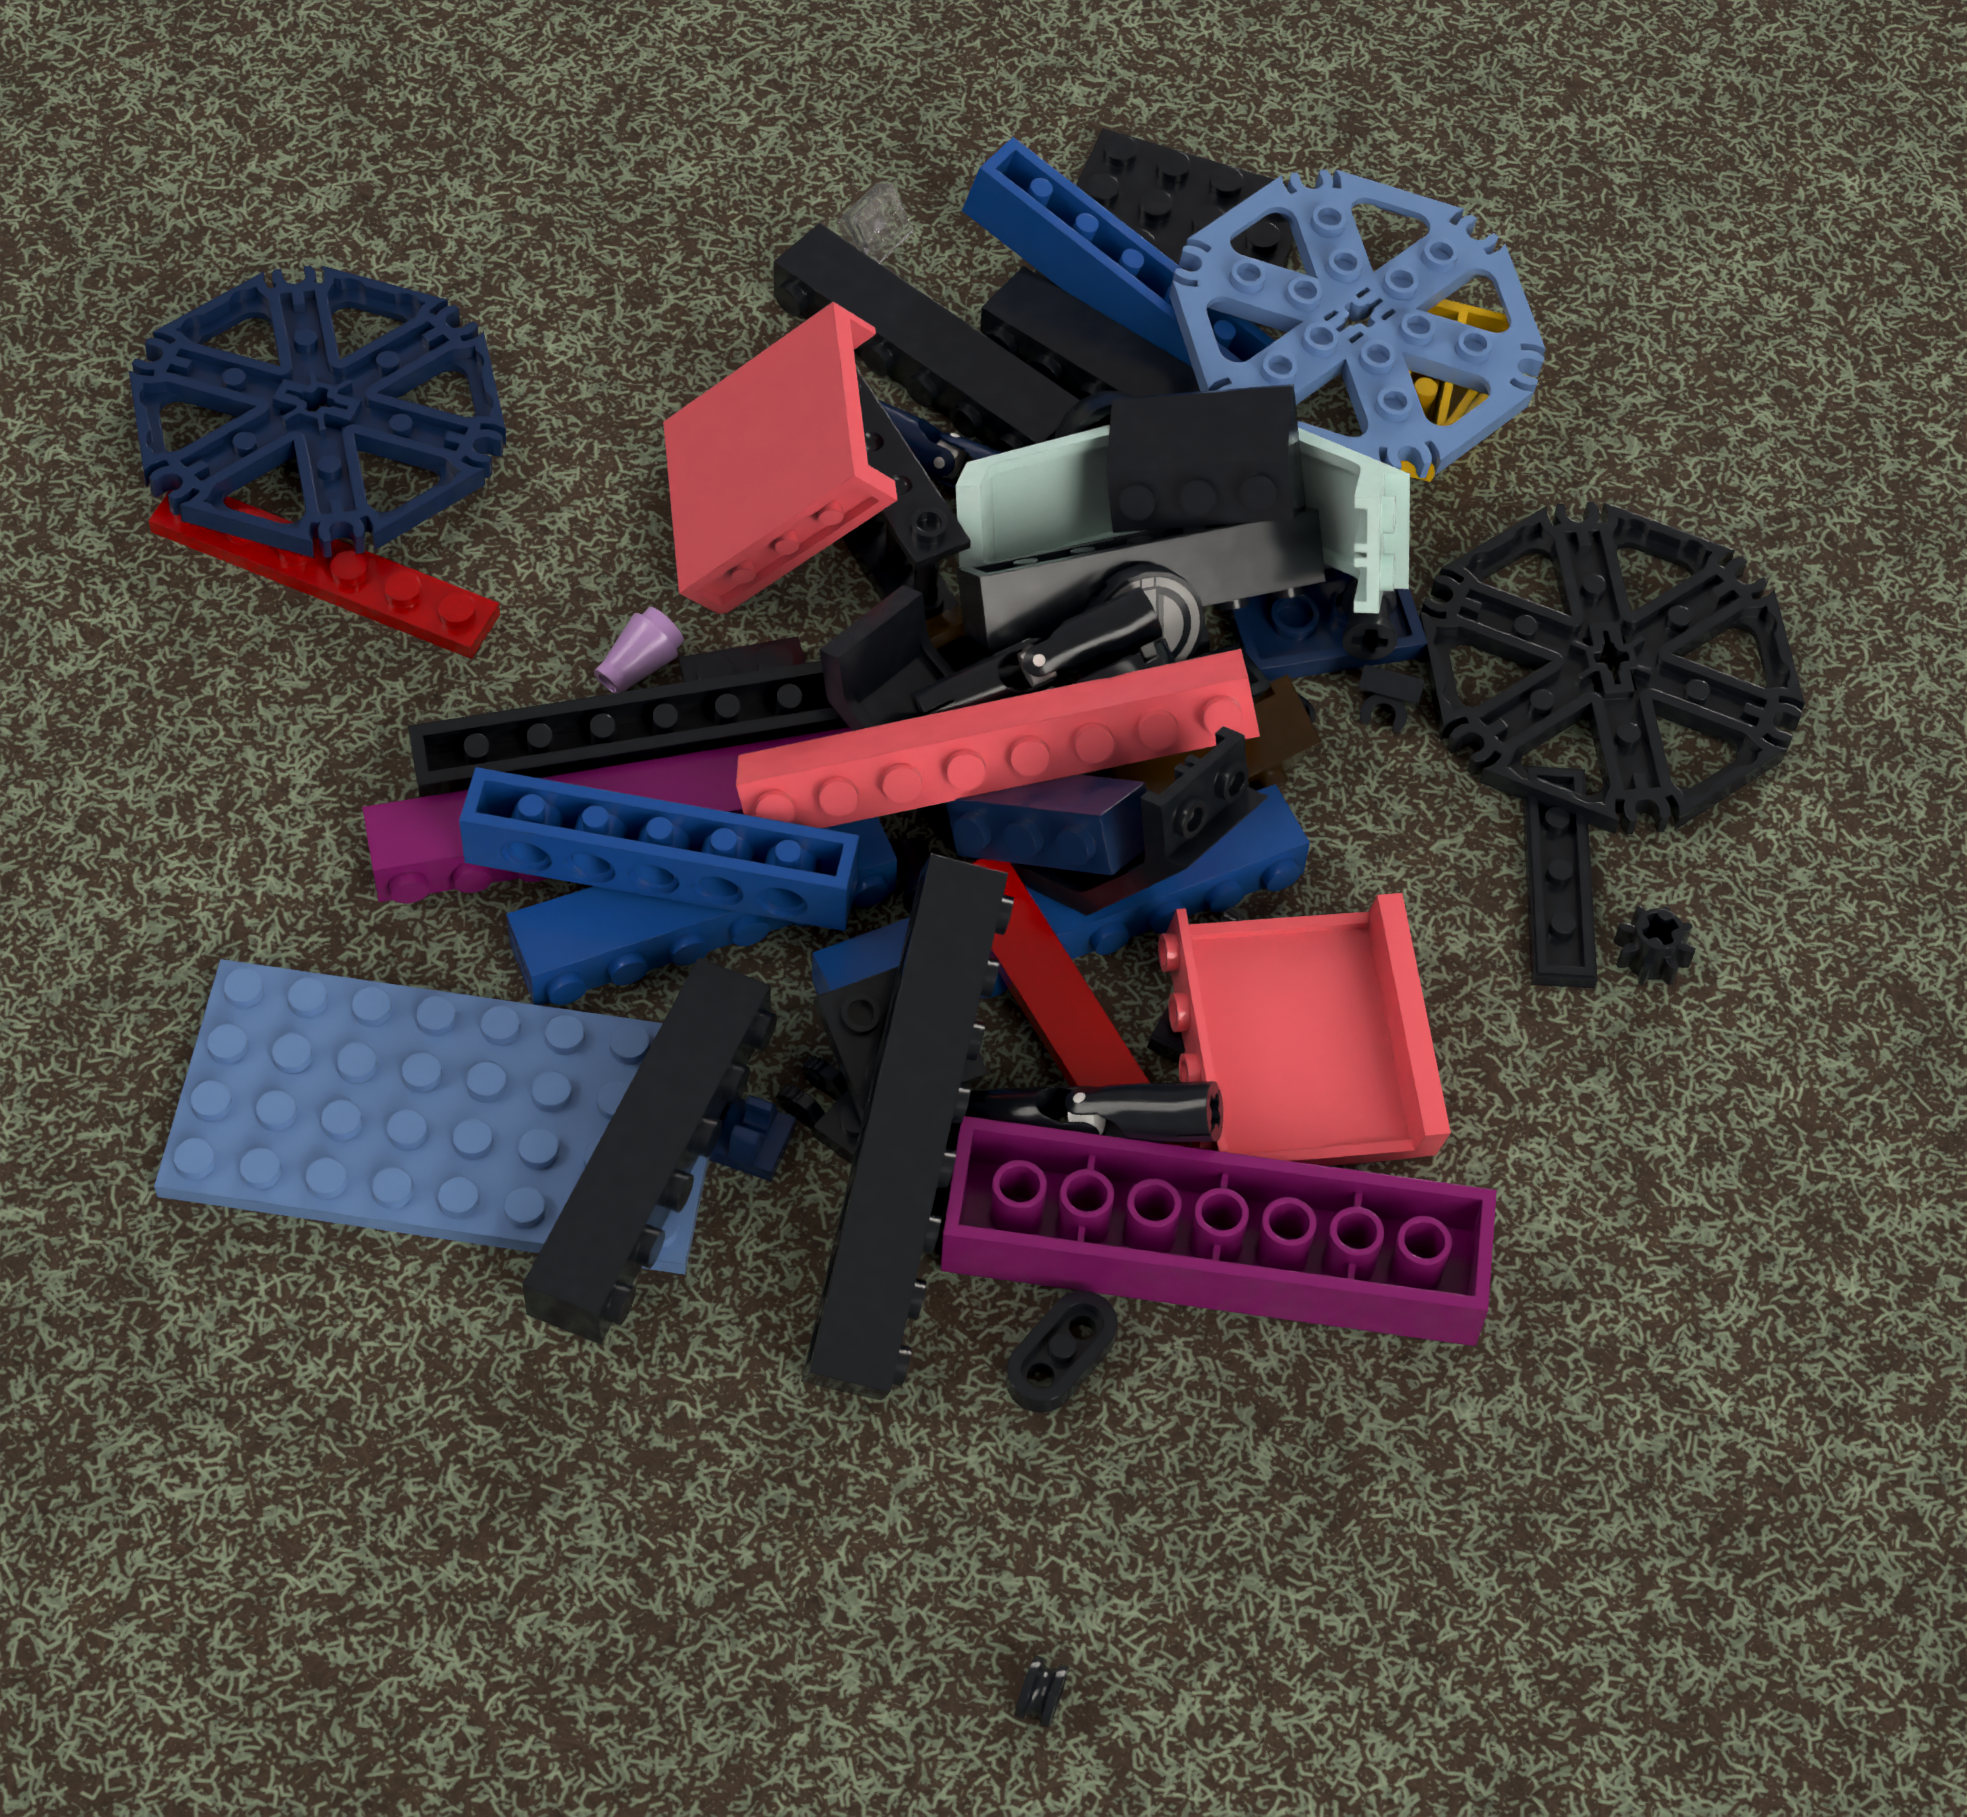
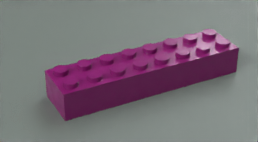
(1220, 1231)

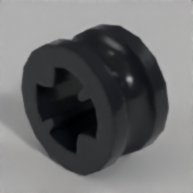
(1042, 1691)

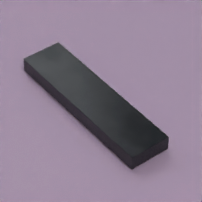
(1559, 887)

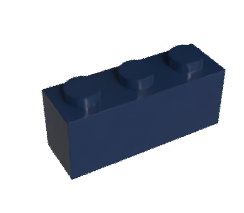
(1054, 824)

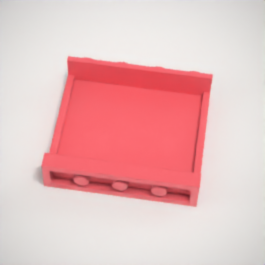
(772, 464)
(1309, 1034)

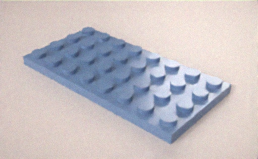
(401, 1108)

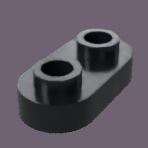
(1058, 1353)

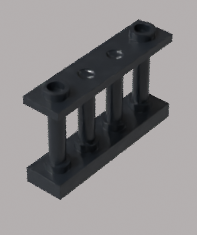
(914, 532)

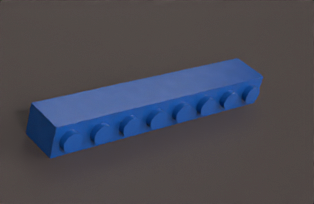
(1256, 854)

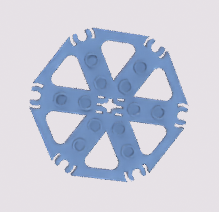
(1396, 298)

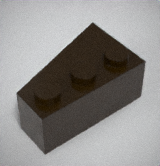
(1282, 743)

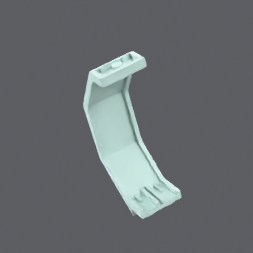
(1060, 498)

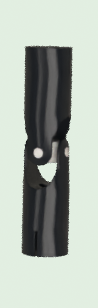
(1074, 648)
(1130, 1111)

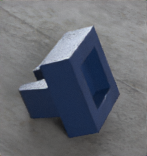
(754, 1137)

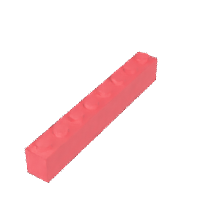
(1000, 744)

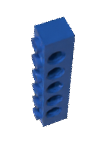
(660, 848)

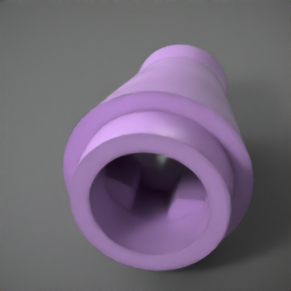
(640, 650)

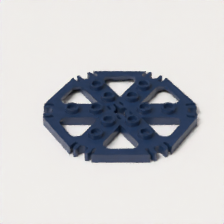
(275, 403)

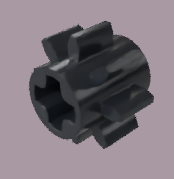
(1654, 944)

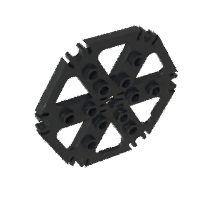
(1644, 643)

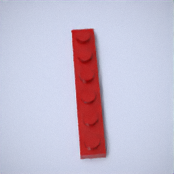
(349, 580)

